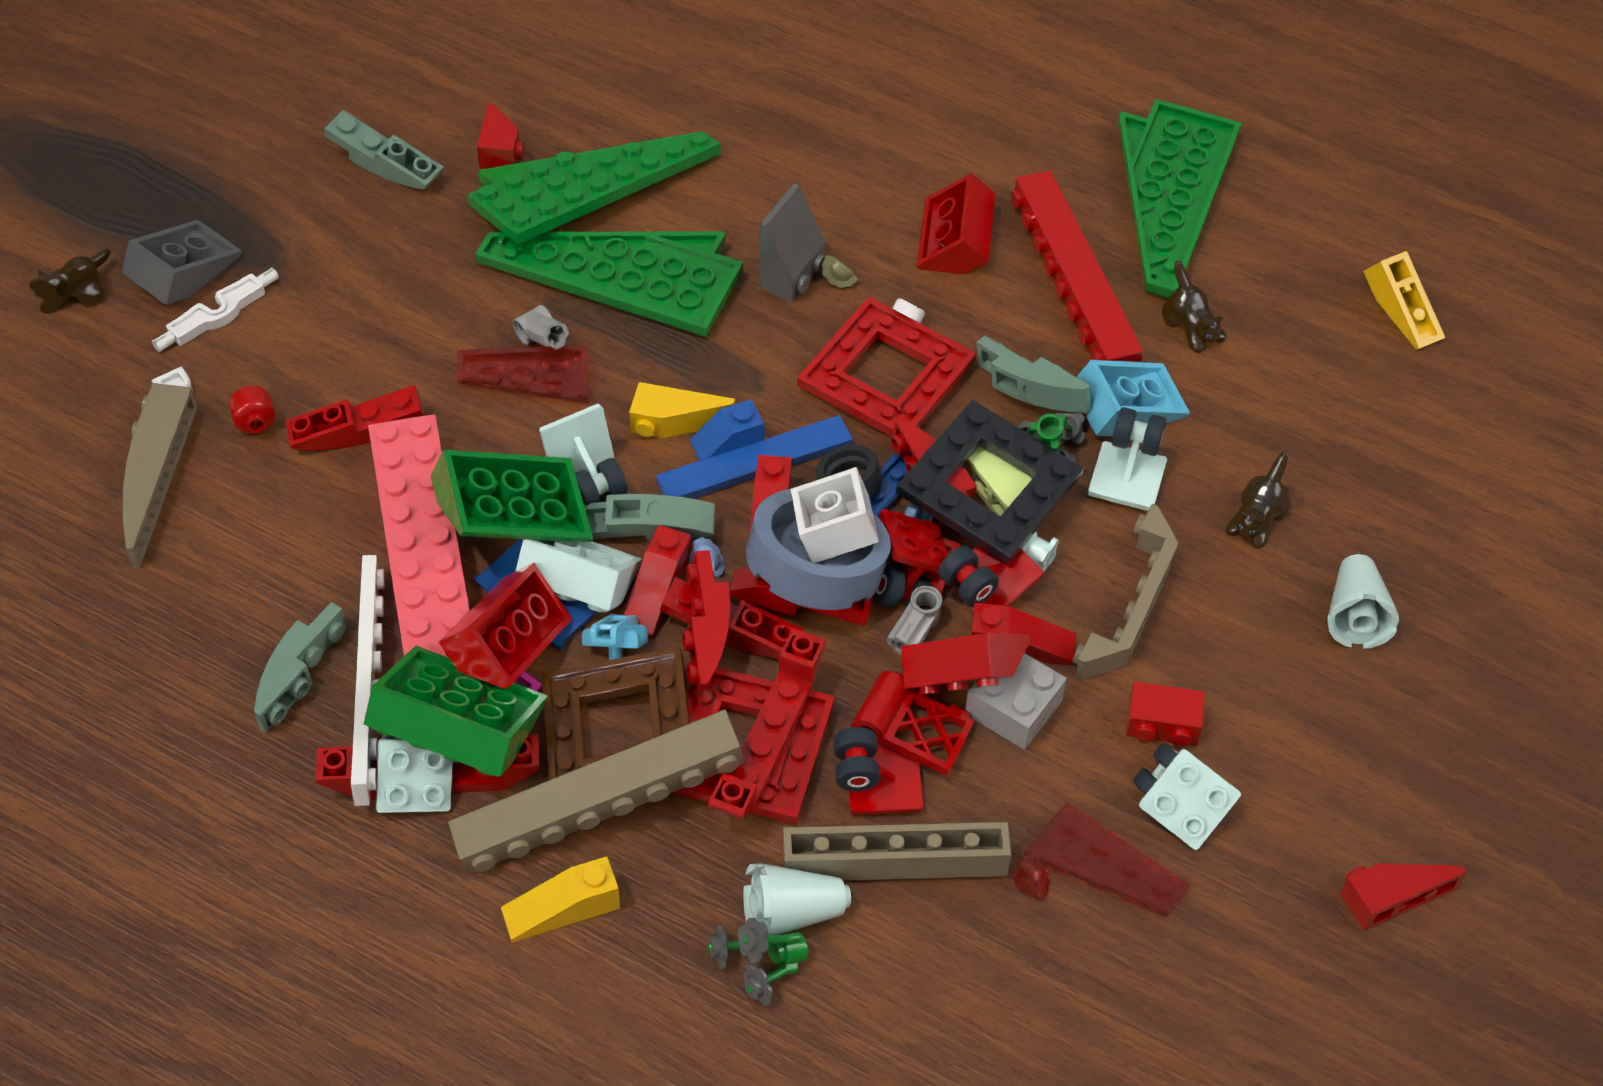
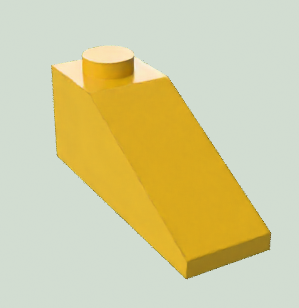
(1404, 299)
(672, 411)
(563, 900)

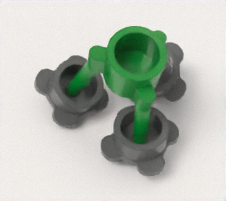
(1056, 430)

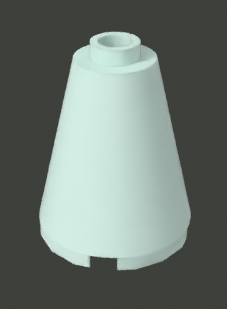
(1361, 605)
(792, 897)

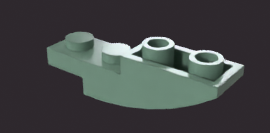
(382, 156)
(1034, 383)
(642, 514)
(287, 672)

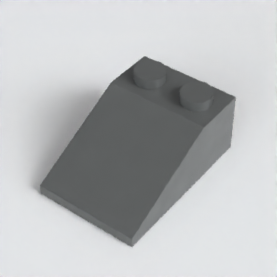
(790, 246)
(178, 260)

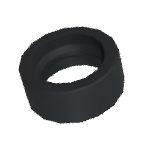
(849, 457)

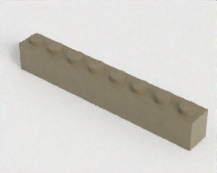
(596, 792)

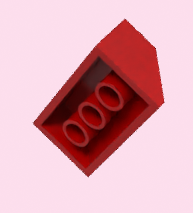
(507, 628)

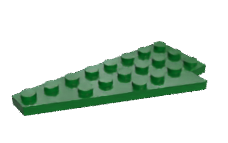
(1172, 179)
(552, 191)
(651, 274)

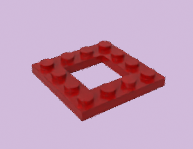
(828, 376)
(794, 770)

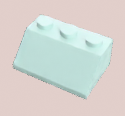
(582, 570)

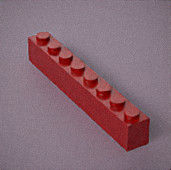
(1074, 269)

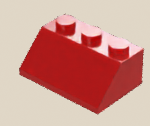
(957, 227)
(962, 661)

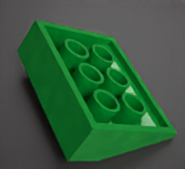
(511, 496)
(453, 713)

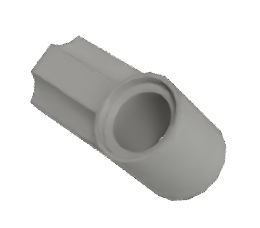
(540, 327)
(916, 622)

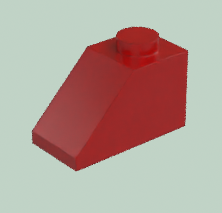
(498, 140)

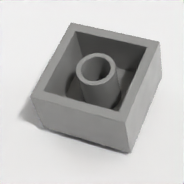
(1019, 703)

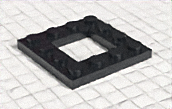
(1000, 535)

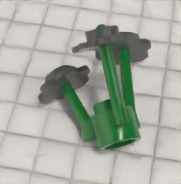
(753, 941)

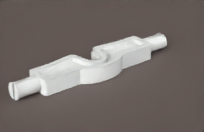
(201, 318)

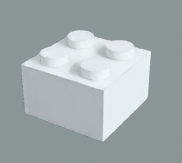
(834, 515)

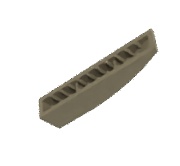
(153, 460)

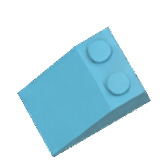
(1133, 386)

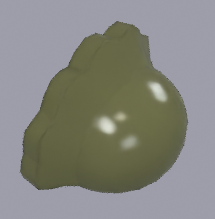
(837, 272)

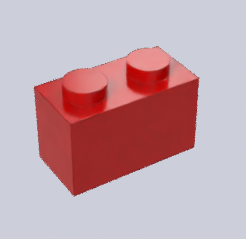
(1165, 714)

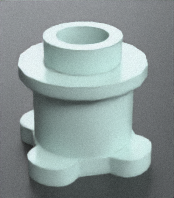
(1041, 551)

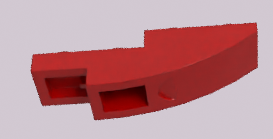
(347, 425)
(913, 444)
(756, 591)
(709, 624)
(749, 627)

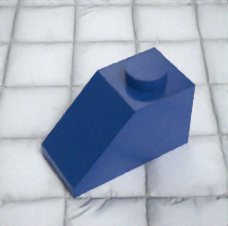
(729, 430)

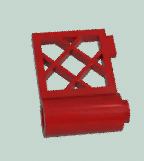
(890, 703)

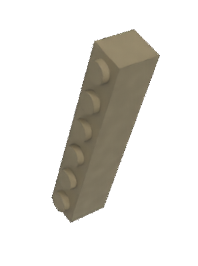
(900, 850)

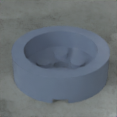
(782, 561)

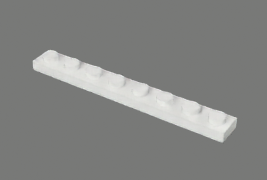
(368, 663)

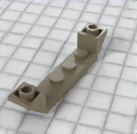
(1107, 655)

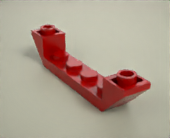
(798, 665)
(335, 770)

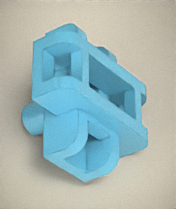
(616, 633)

